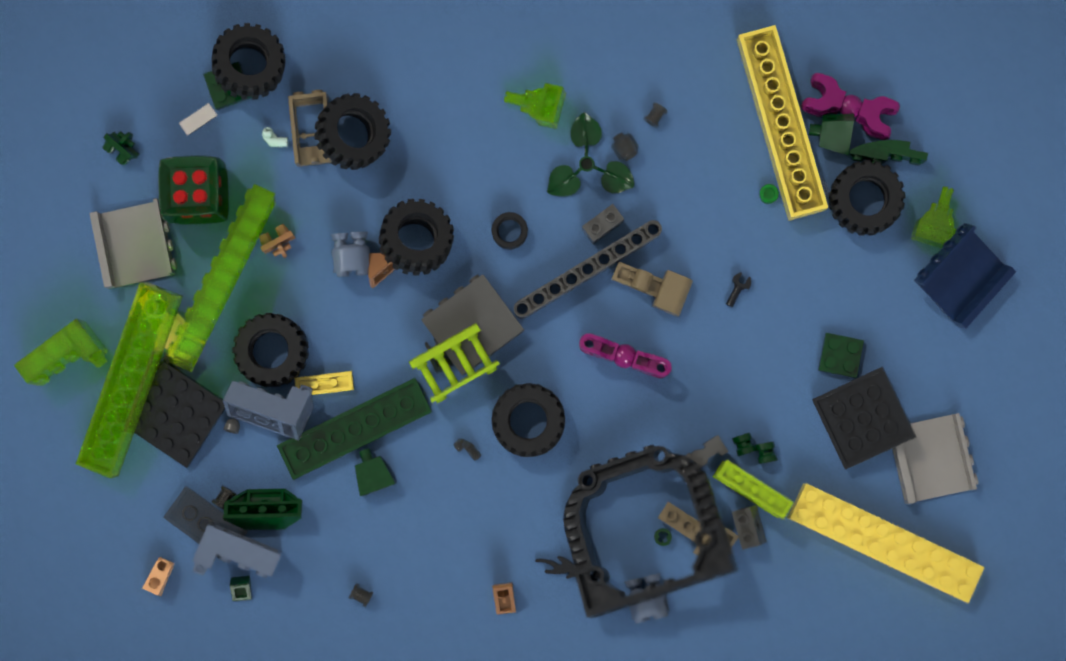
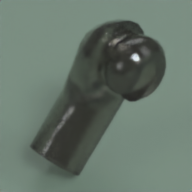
(468, 446)

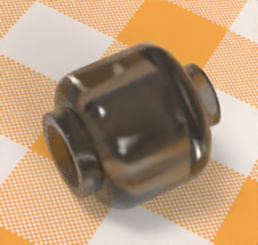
(625, 146)

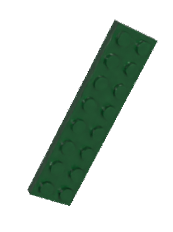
(354, 428)

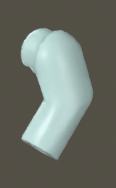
(272, 140)

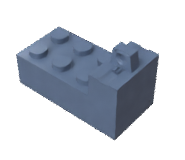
(268, 410)
(236, 548)

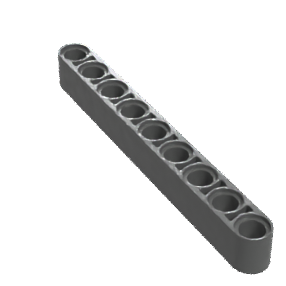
(594, 262)

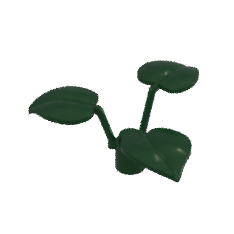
(563, 179)

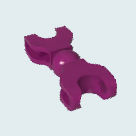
(866, 112)
(625, 356)

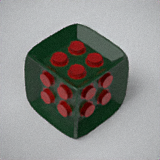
(193, 190)

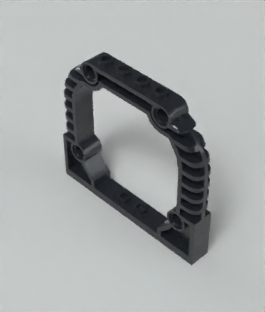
(712, 560)

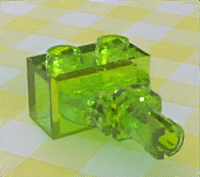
(541, 104)
(936, 226)

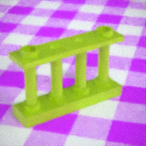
(437, 353)
(752, 489)

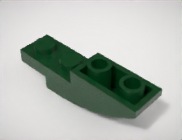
(881, 150)

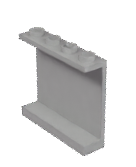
(133, 245)
(935, 460)

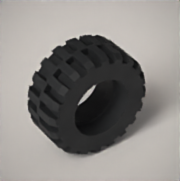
(251, 38)
(369, 115)
(875, 174)
(420, 214)
(245, 344)
(528, 393)

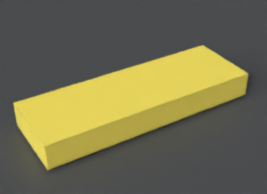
(327, 382)

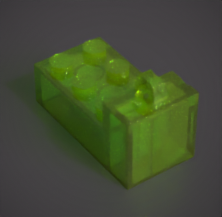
(65, 346)

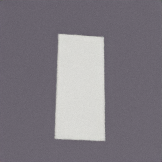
(198, 119)

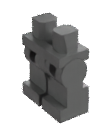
(710, 448)

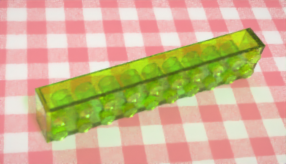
(222, 278)
(129, 379)

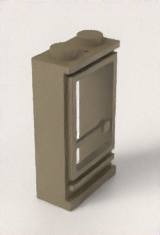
(306, 155)

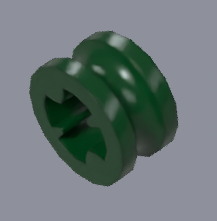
(668, 537)

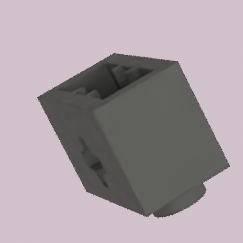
(602, 224)
(749, 527)

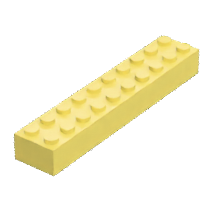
(782, 123)
(886, 542)

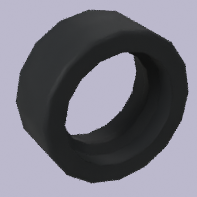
(509, 216)

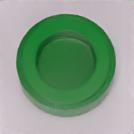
(768, 193)

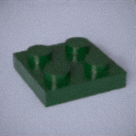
(219, 97)
(840, 355)

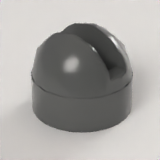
(232, 426)

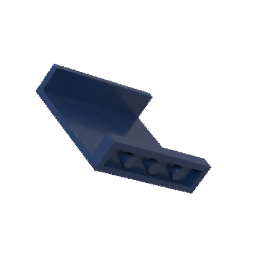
(963, 276)

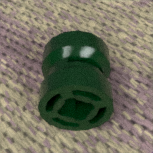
(743, 444)
(766, 457)

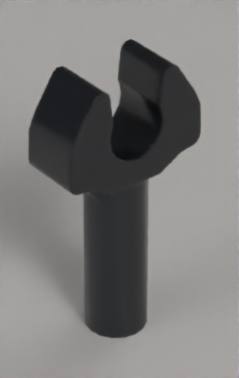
(737, 289)

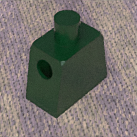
(834, 132)
(372, 473)

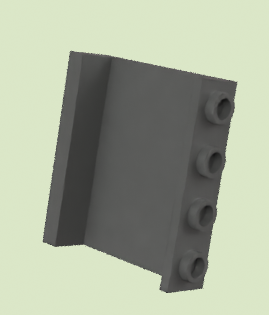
(471, 305)

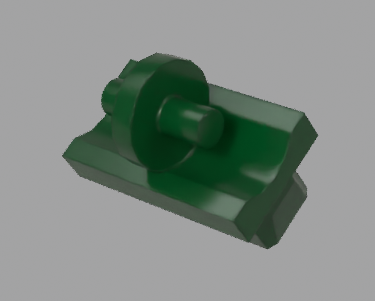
(122, 143)

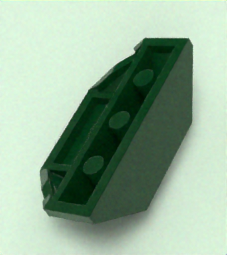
(263, 509)

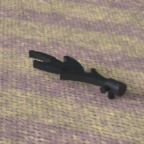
(566, 566)

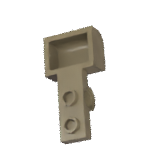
(669, 292)
(687, 525)

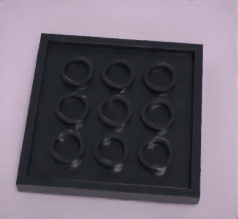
(178, 414)
(864, 418)

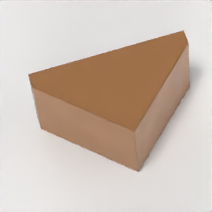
(378, 268)
(504, 598)

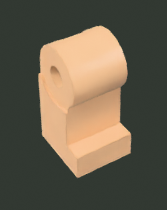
(158, 576)

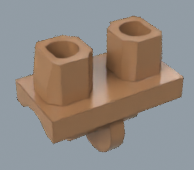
(284, 237)

